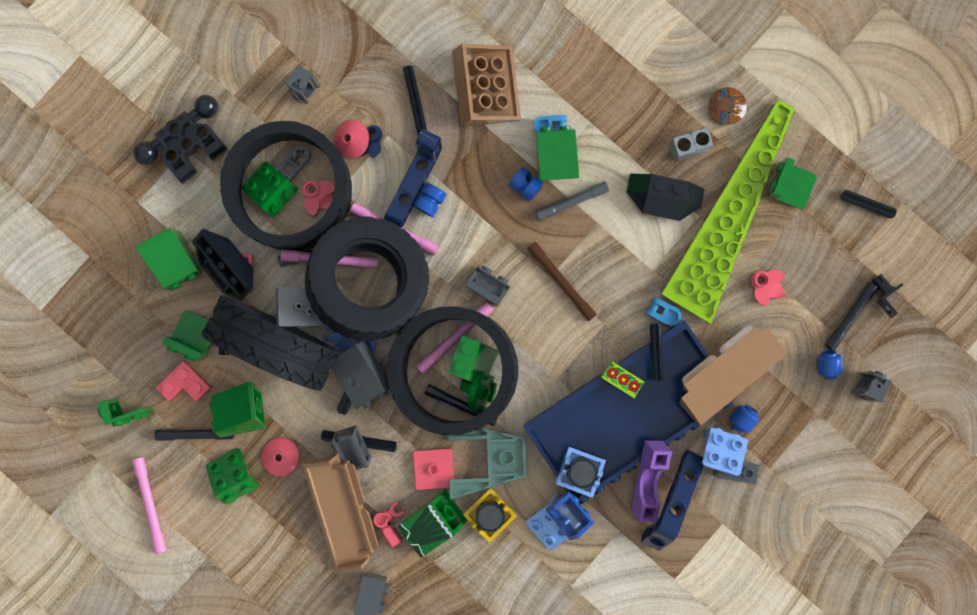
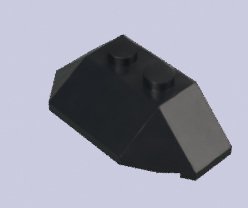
(664, 196)
(224, 264)

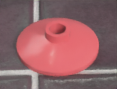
(358, 139)
(289, 453)

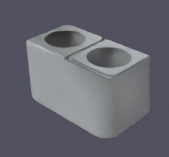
(680, 155)

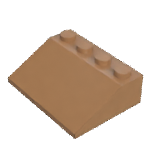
(486, 84)

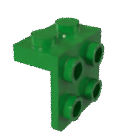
(792, 184)
(269, 189)
(188, 337)
(112, 413)
(230, 477)

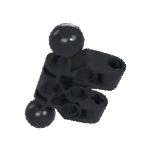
(147, 152)

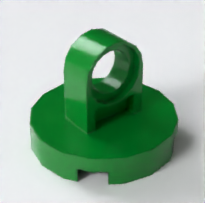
(479, 391)

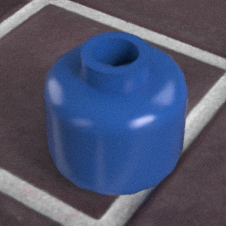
(829, 364)
(744, 418)

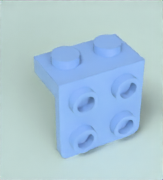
(724, 451)
(545, 527)

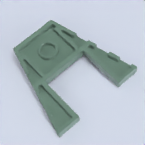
(505, 461)

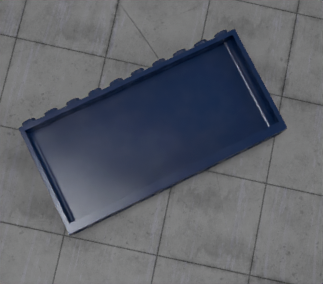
(614, 424)

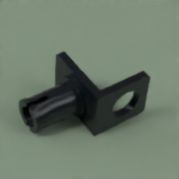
(886, 289)

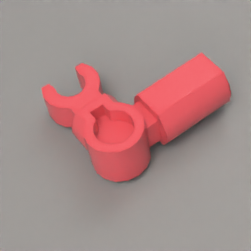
(382, 519)

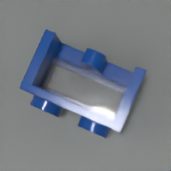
(570, 516)

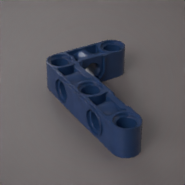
(428, 151)
(679, 496)

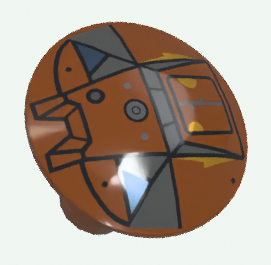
(727, 106)

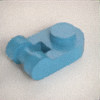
(546, 121)
(670, 316)

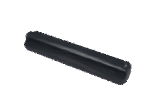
(868, 204)
(656, 352)

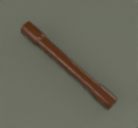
(582, 305)

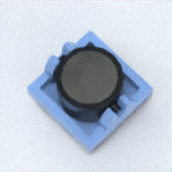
(580, 472)

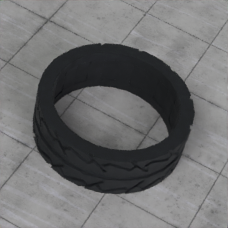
(239, 159)
(275, 349)
(398, 363)

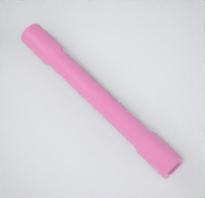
(425, 244)
(362, 261)
(426, 363)
(156, 534)

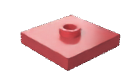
(433, 468)

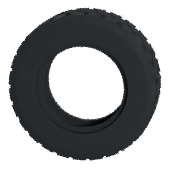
(383, 239)

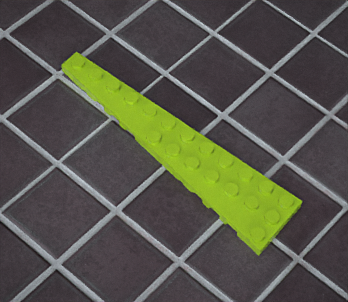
(711, 255)

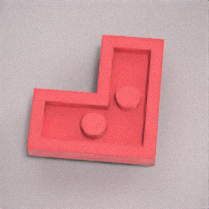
(183, 378)

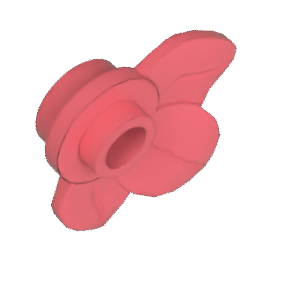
(320, 198)
(770, 287)

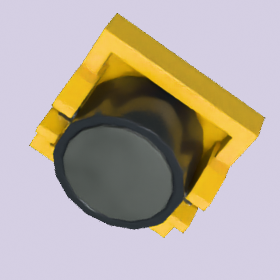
(490, 515)

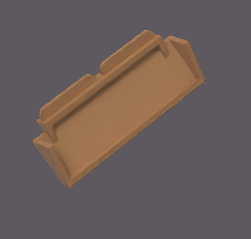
(725, 377)
(341, 511)

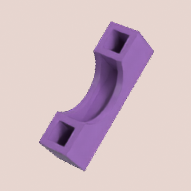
(654, 460)

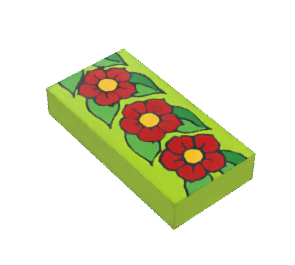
(622, 379)

